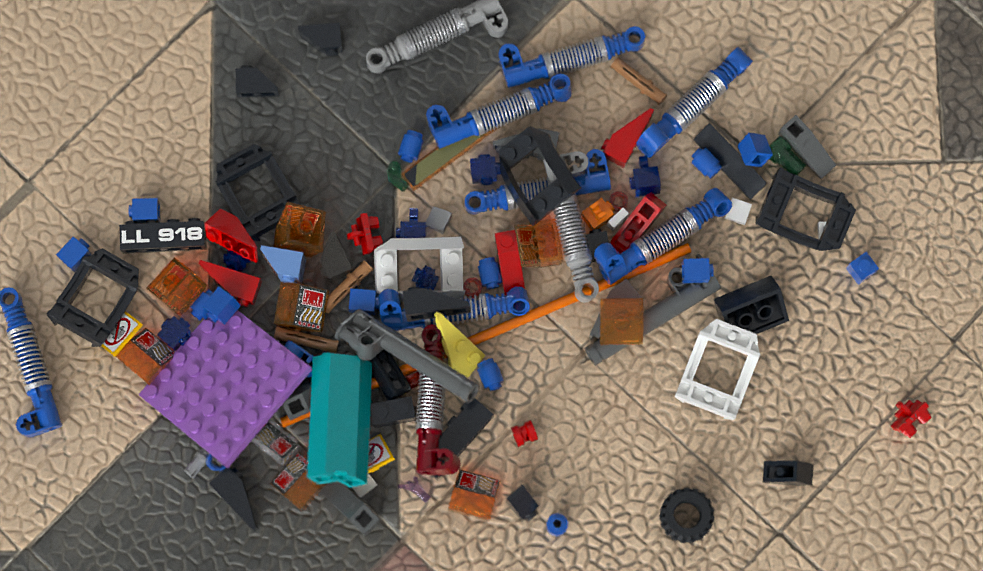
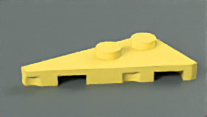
(459, 349)

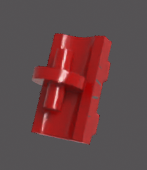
(362, 233)
(908, 414)

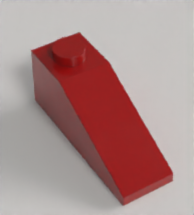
(624, 140)
(638, 222)
(509, 260)
(237, 284)

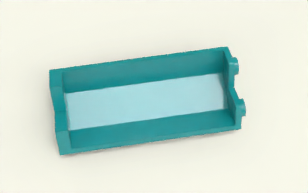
(339, 419)

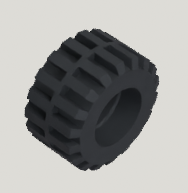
(692, 497)

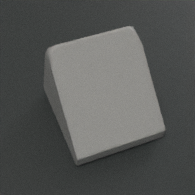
(438, 219)

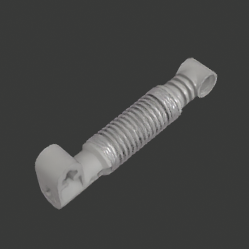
(438, 31)
(573, 233)

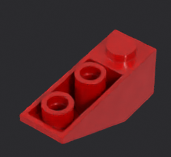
(230, 233)

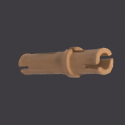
(658, 96)
(353, 279)
(306, 339)

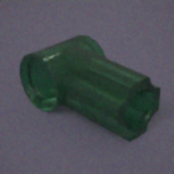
(785, 156)

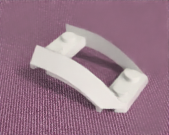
(450, 263)
(710, 398)

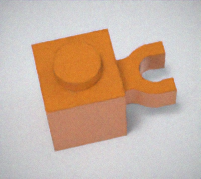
(598, 214)

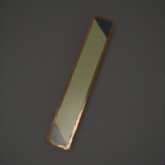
(439, 159)

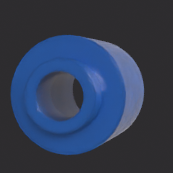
(411, 146)
(706, 162)
(489, 273)
(198, 310)
(490, 374)
(557, 531)

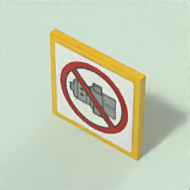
(121, 334)
(378, 453)

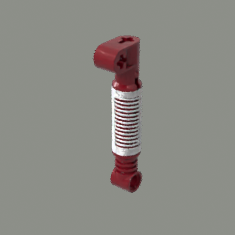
(429, 413)

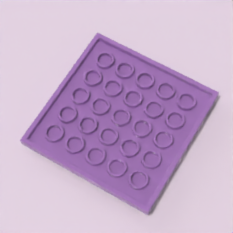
(225, 385)

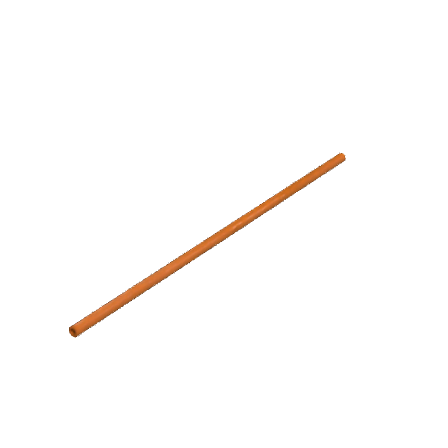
(537, 313)

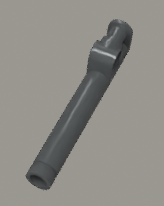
(683, 297)
(371, 336)

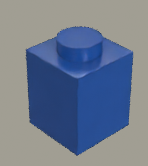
(755, 150)
(144, 210)
(73, 252)
(862, 268)
(696, 270)
(363, 299)
(221, 306)

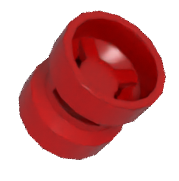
(524, 433)

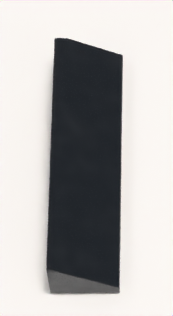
(731, 161)
(389, 375)

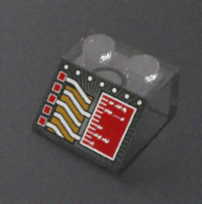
(275, 443)

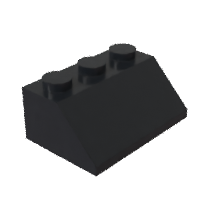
(753, 306)

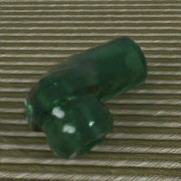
(394, 176)

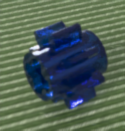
(235, 261)
(425, 278)

